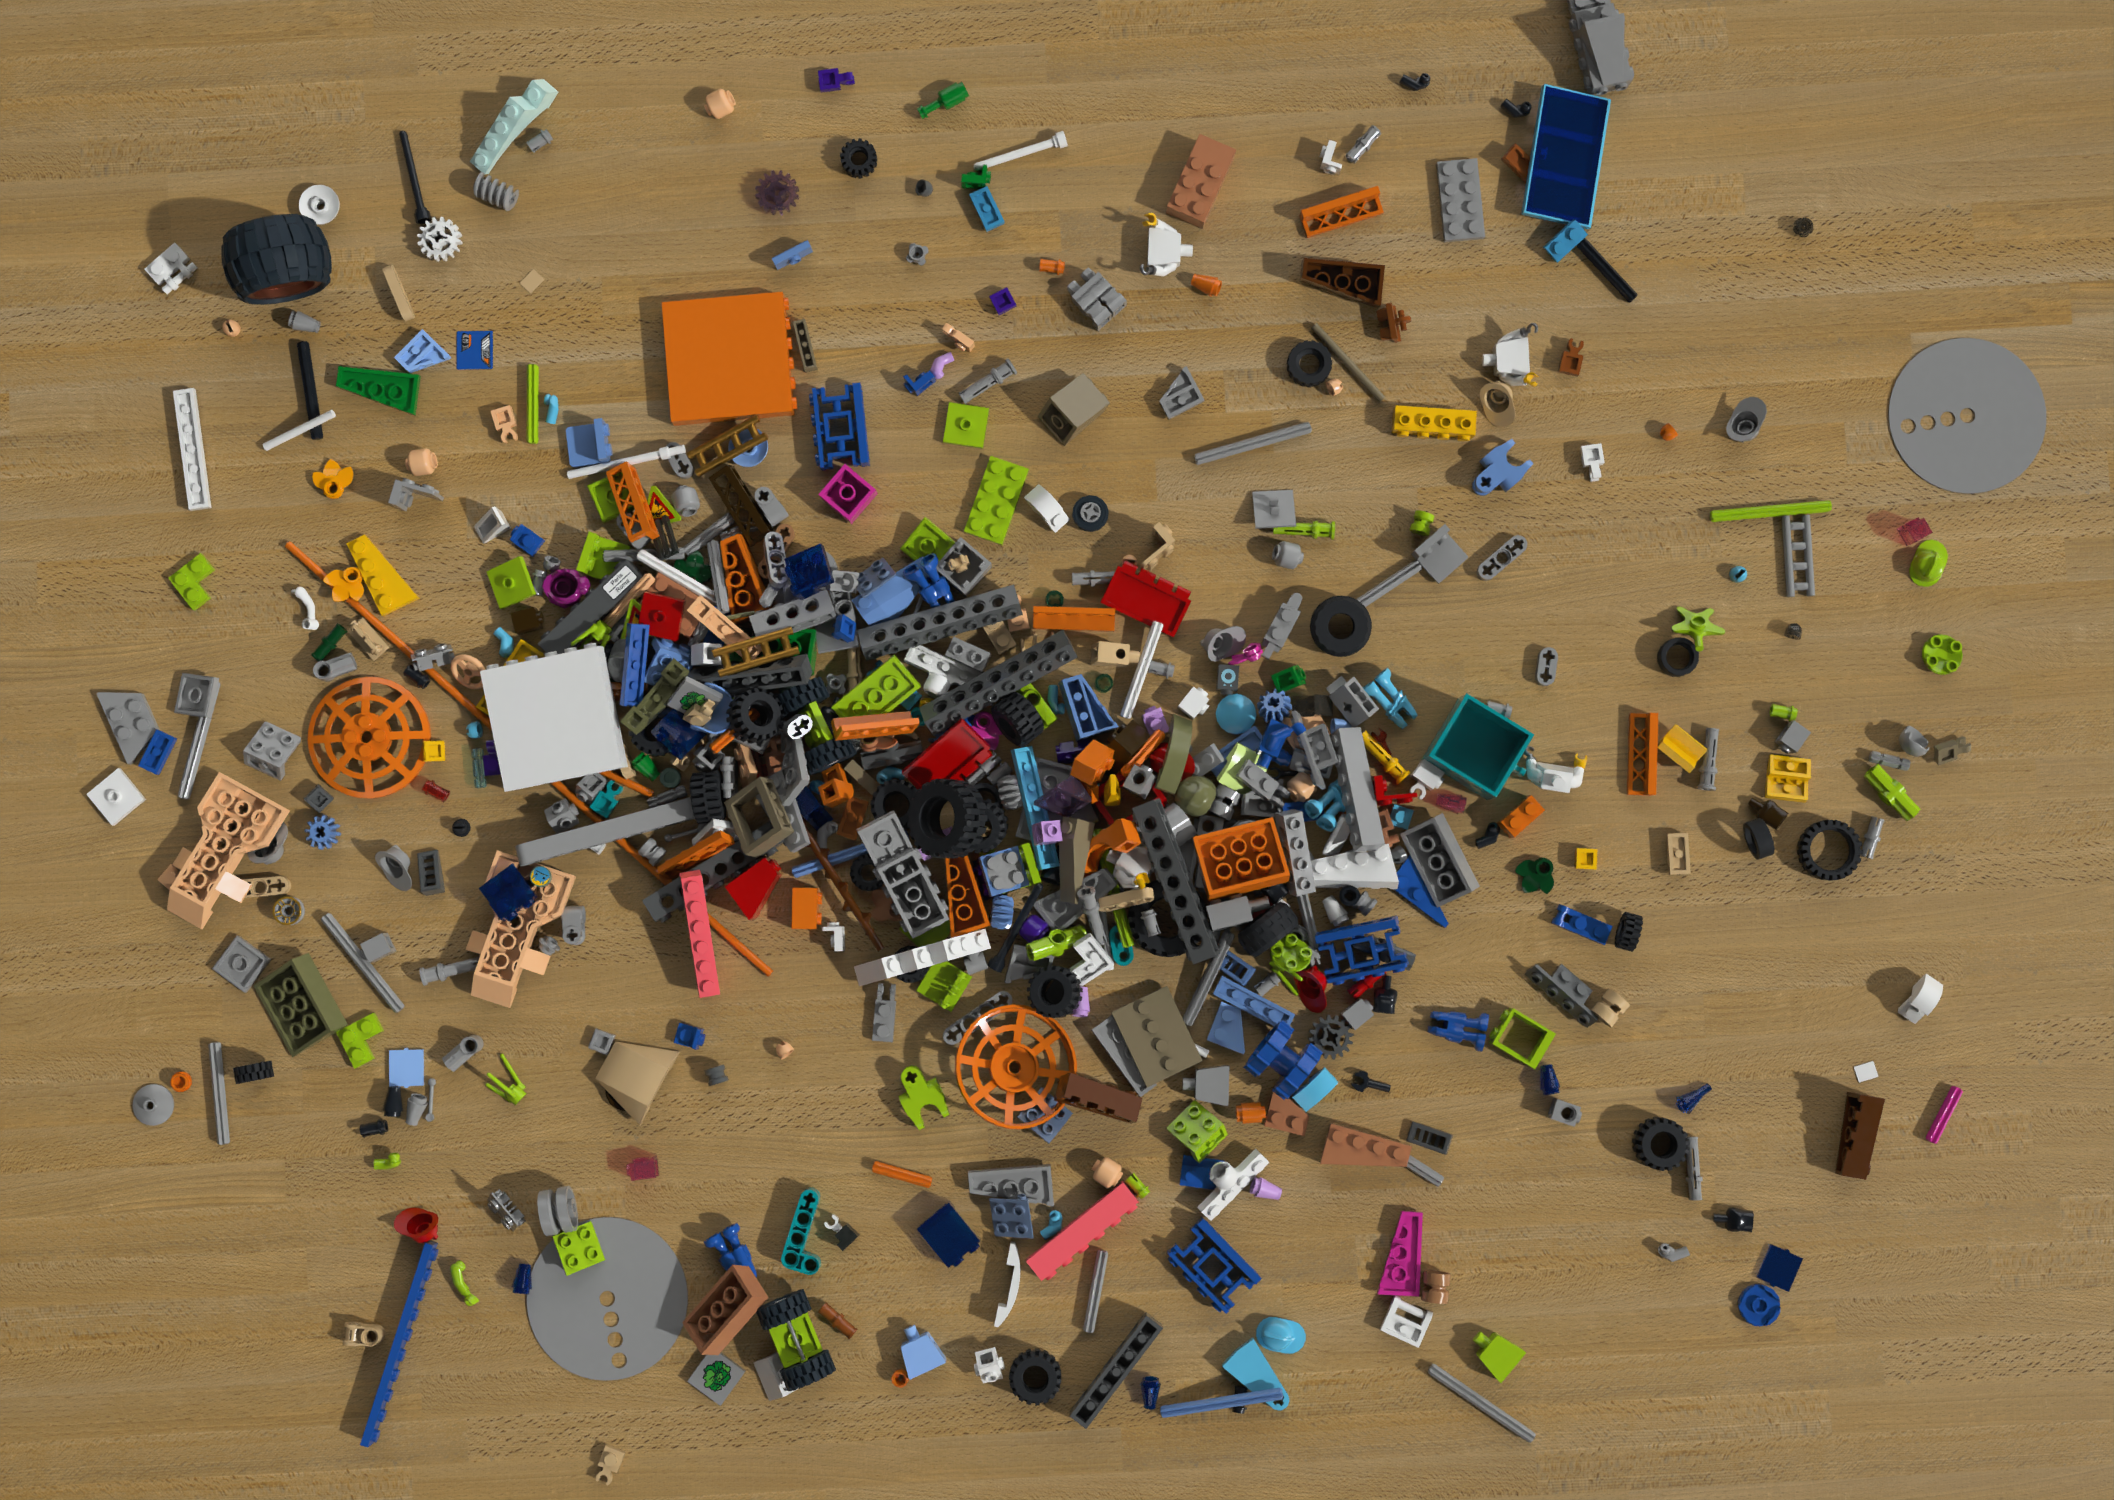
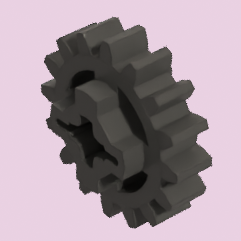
(1342, 1030)

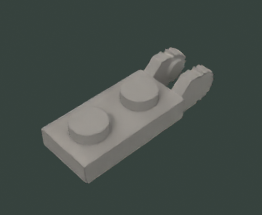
(1262, 783)
(884, 1015)

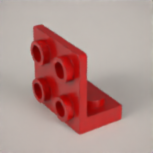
(1380, 787)

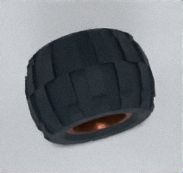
(276, 259)

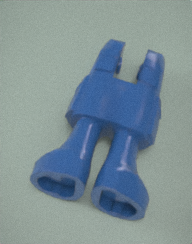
(930, 590)
(1454, 1024)
(740, 1253)

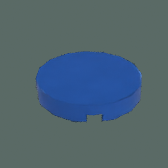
(1759, 1305)

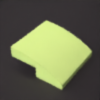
(1235, 761)

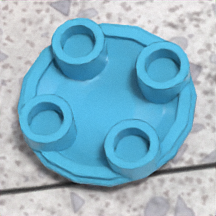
(1235, 714)

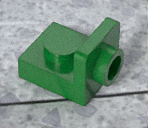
(974, 180)
(1289, 678)

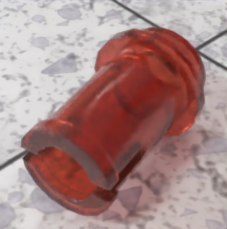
(435, 790)

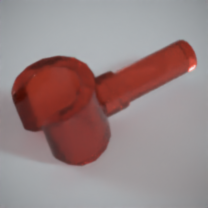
(1382, 739)

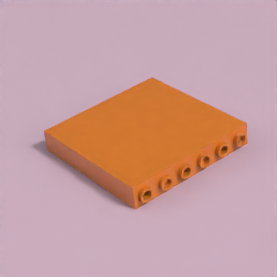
(729, 358)

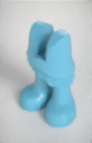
(1399, 700)
(1314, 807)

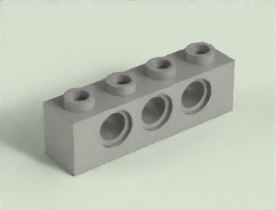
(803, 619)
(1295, 847)

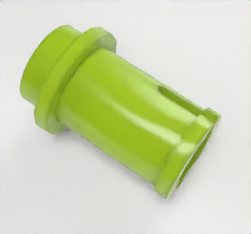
(1788, 713)
(1137, 1186)

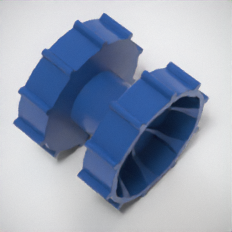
(1291, 1066)

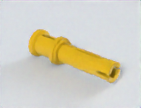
(1390, 764)

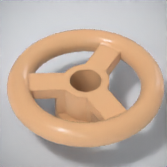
(470, 669)

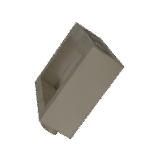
(781, 824)

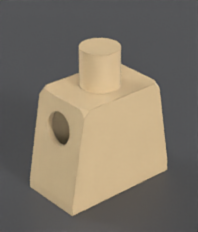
(1105, 654)

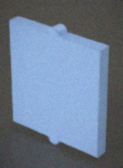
(406, 1067)

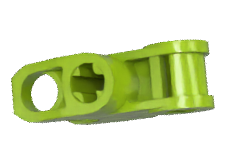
(920, 1094)

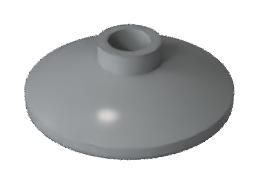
(162, 1104)

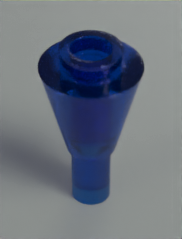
(1688, 1101)

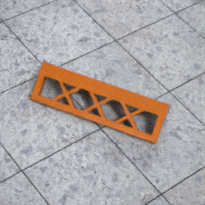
(1340, 204)
(639, 501)
(1073, 618)
(874, 725)
(1650, 754)

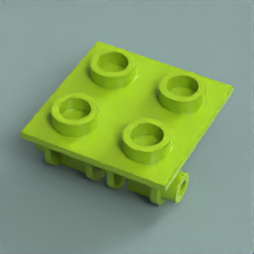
(944, 984)
(578, 1248)

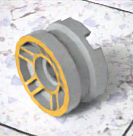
(282, 916)

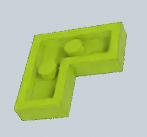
(187, 581)
(355, 1036)

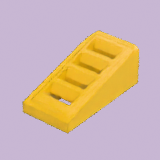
(1112, 791)

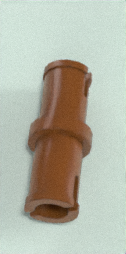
(837, 1320)

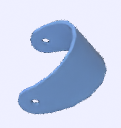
(718, 720)

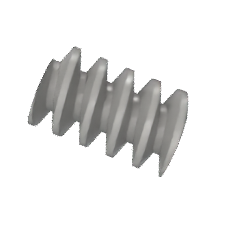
(495, 194)

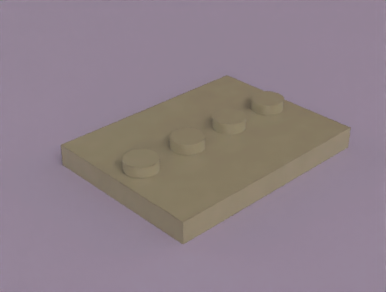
(1156, 1036)

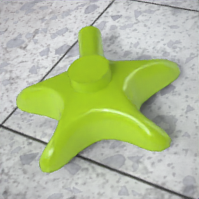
(1697, 626)

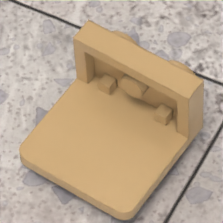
(1164, 535)

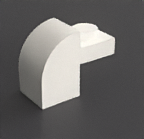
(1047, 507)
(1923, 1000)

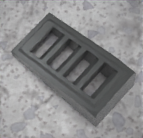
(437, 871)
(1448, 1138)

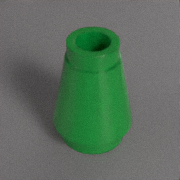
(645, 766)

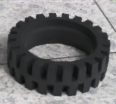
(1805, 853)

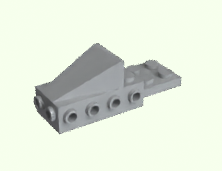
(1600, 45)
(903, 875)

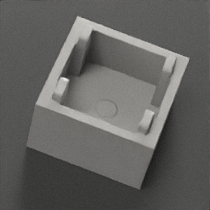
(966, 580)

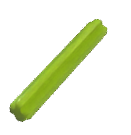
(532, 403)

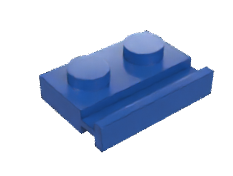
(1197, 1174)

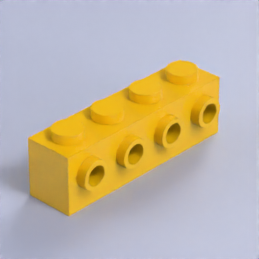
(1434, 422)

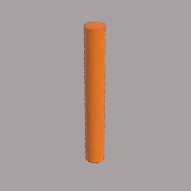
(628, 783)

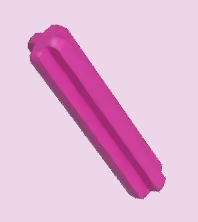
(1944, 1115)

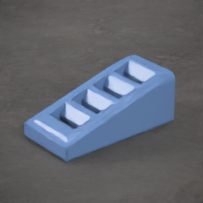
(1247, 976)

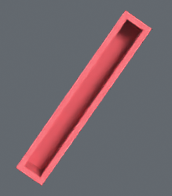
(699, 933)
(1082, 1230)

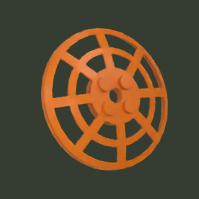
(377, 746)
(1017, 1053)

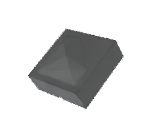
(318, 798)

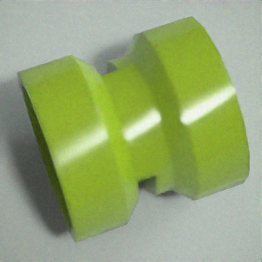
(1422, 523)

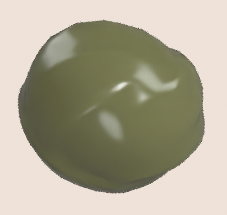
(1195, 795)

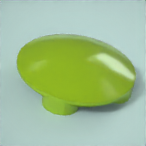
(1942, 654)
(1291, 954)

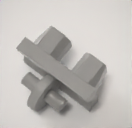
(844, 581)

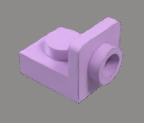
(1154, 720)

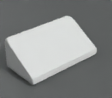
(1337, 837)

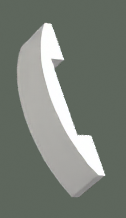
(1004, 1309)

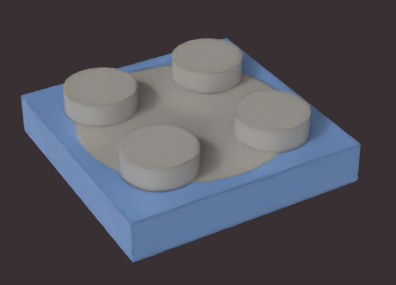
(1003, 871)

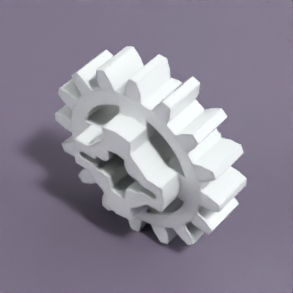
(446, 245)

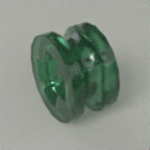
(1053, 593)
(1100, 678)

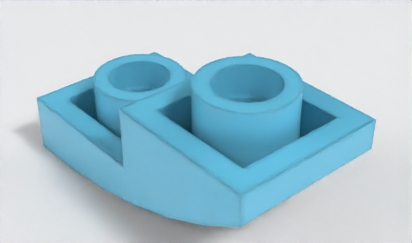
(1315, 1090)

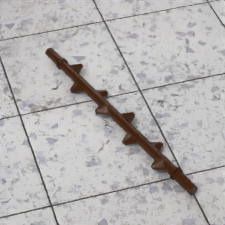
(849, 904)

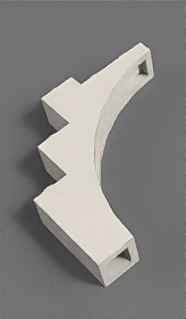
(922, 957)

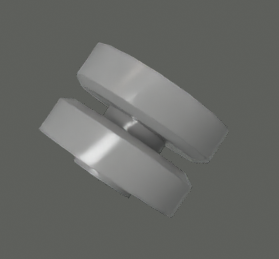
(557, 1210)

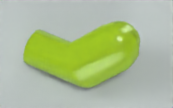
(383, 1164)

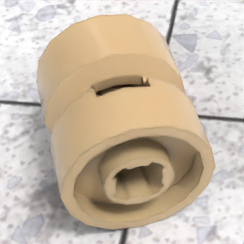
(1609, 1015)

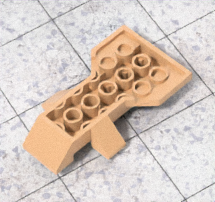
(210, 867)
(507, 948)

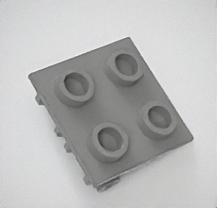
(496, 1205)

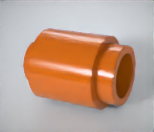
(1250, 1112)

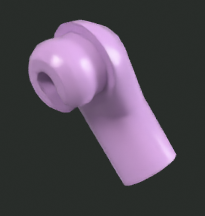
(938, 364)

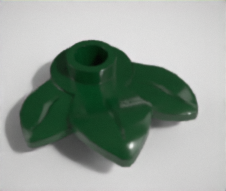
(694, 567)
(1533, 877)

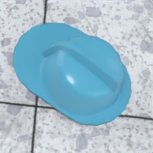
(1280, 1335)

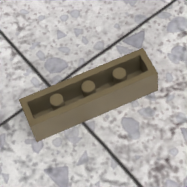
(805, 345)

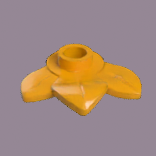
(333, 476)
(342, 586)

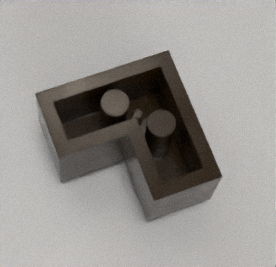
(1126, 744)

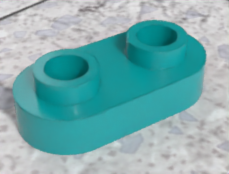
(1117, 948)

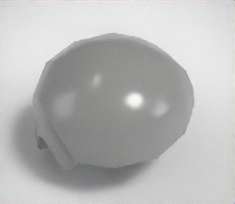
(1913, 742)

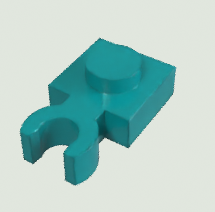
(606, 802)

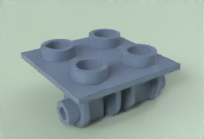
(874, 577)
(1049, 1129)
(1011, 1217)

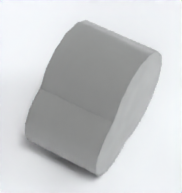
(1180, 824)

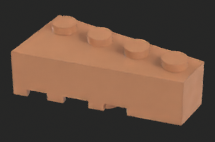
(1357, 1147)

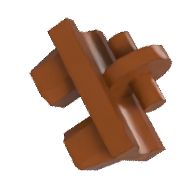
(1390, 314)

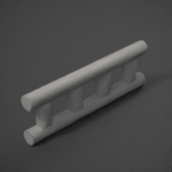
(1790, 566)

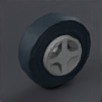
(1092, 506)

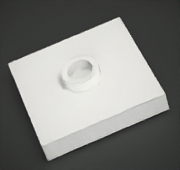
(116, 796)

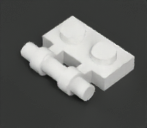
(167, 264)

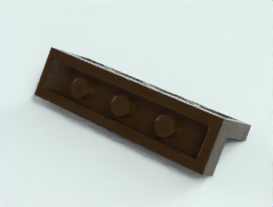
(748, 501)

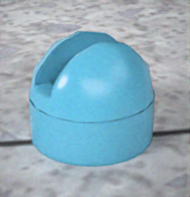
(1736, 570)
(475, 730)

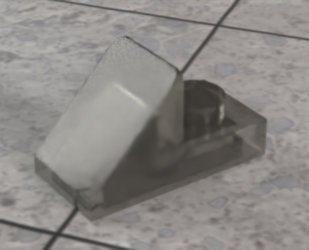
(1313, 705)

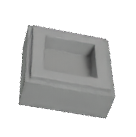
(601, 1041)

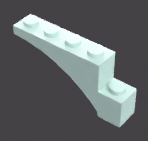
(511, 121)

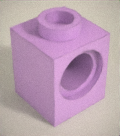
(1047, 832)

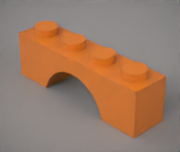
(1119, 836)

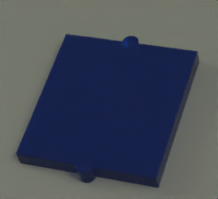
(1779, 1267)

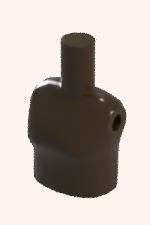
(1769, 812)

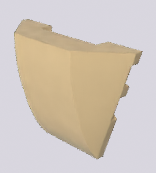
(635, 1075)

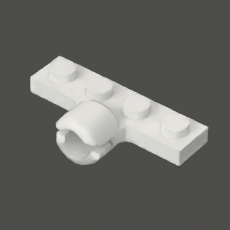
(942, 670)
(1230, 1182)

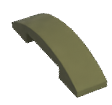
(656, 699)
(1176, 754)

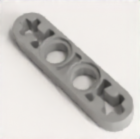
(974, 1014)

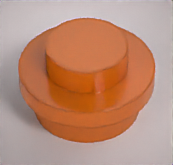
(181, 1081)

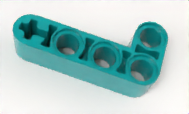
(804, 1229)

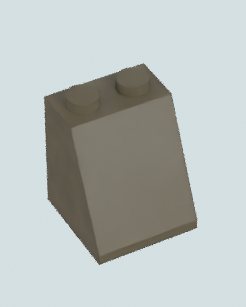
(1073, 409)

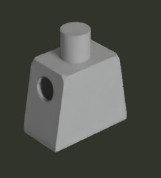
(1210, 1084)

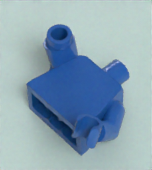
(1272, 742)

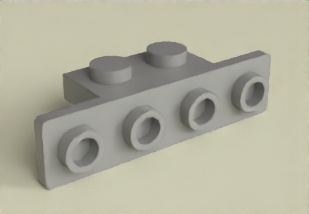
(1318, 749)

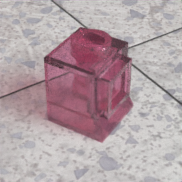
(1914, 531)
(643, 1168)

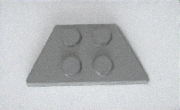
(130, 721)

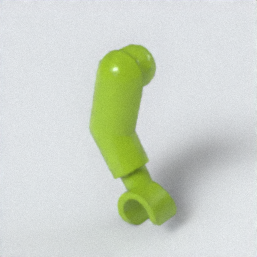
(457, 1278)

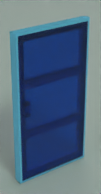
(1566, 156)

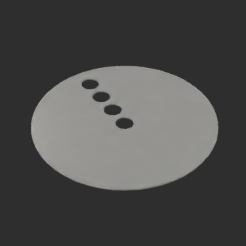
(2006, 410)
(648, 1301)

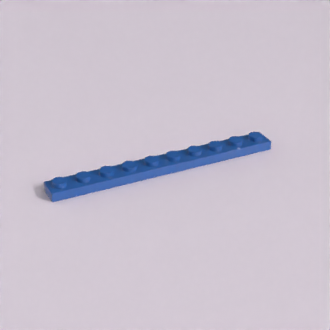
(397, 1350)

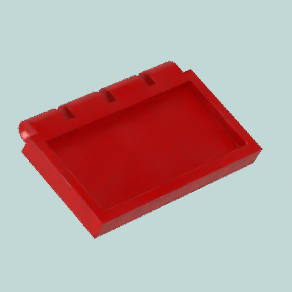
(1146, 600)
(949, 756)

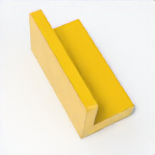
(1682, 748)

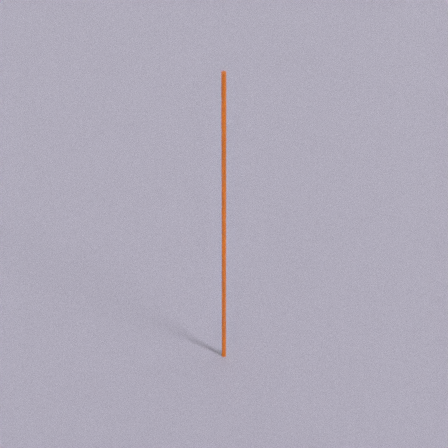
(558, 785)

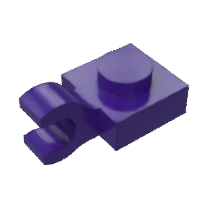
(831, 79)
(490, 761)

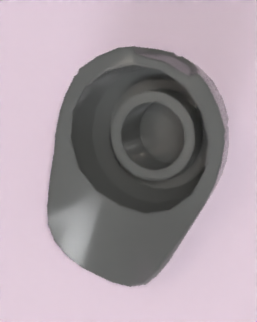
(616, 660)

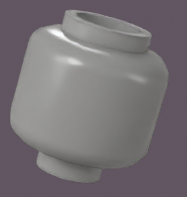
(685, 501)
(1287, 555)

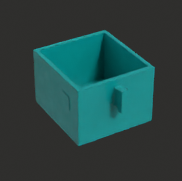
(1478, 747)

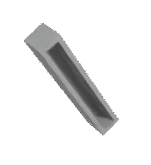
(1357, 790)

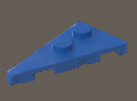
(1415, 891)

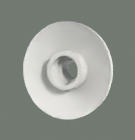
(315, 196)

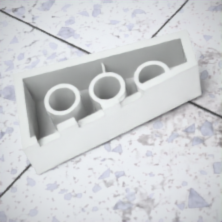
(1357, 869)

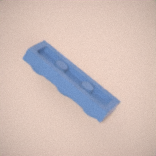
(1250, 739)

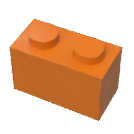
(1092, 762)
(1520, 816)
(806, 908)

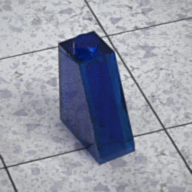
(812, 808)

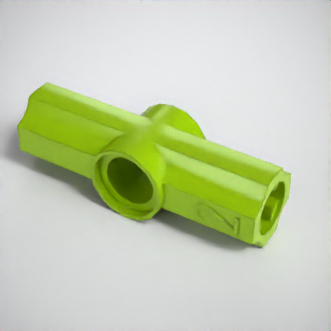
(1043, 709)
(1892, 792)
(1055, 943)

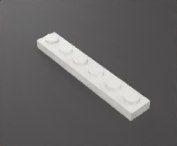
(192, 449)

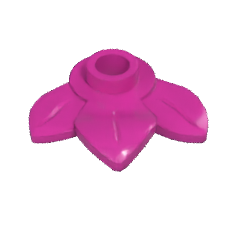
(1250, 653)
(989, 731)

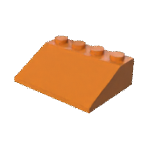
(1241, 859)

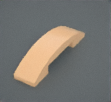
(720, 625)

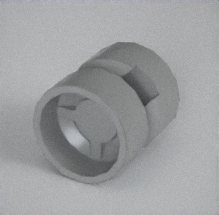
(1221, 809)

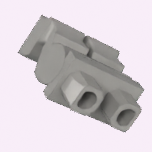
(1092, 294)

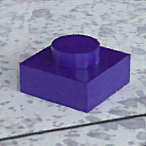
(1002, 301)

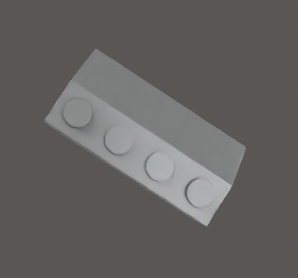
(1440, 860)

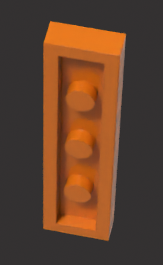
(696, 854)

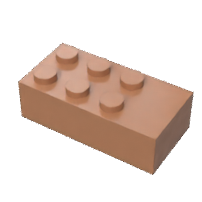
(1201, 181)
(725, 1310)

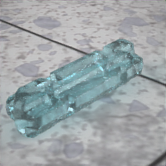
(478, 768)

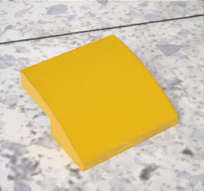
(1787, 778)

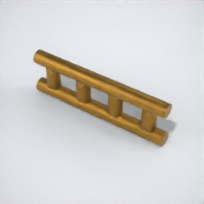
(725, 457)
(767, 657)

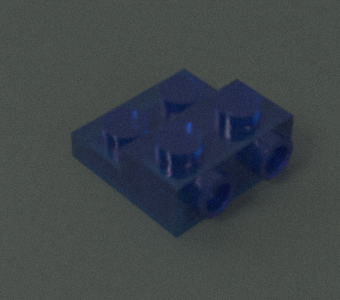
(808, 571)
(508, 893)

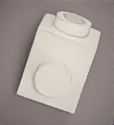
(1327, 165)

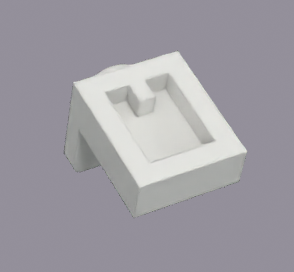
(838, 938)

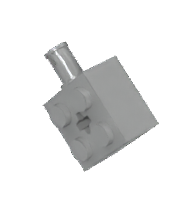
(1234, 912)

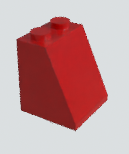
(755, 887)

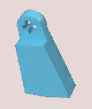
(1254, 1371)

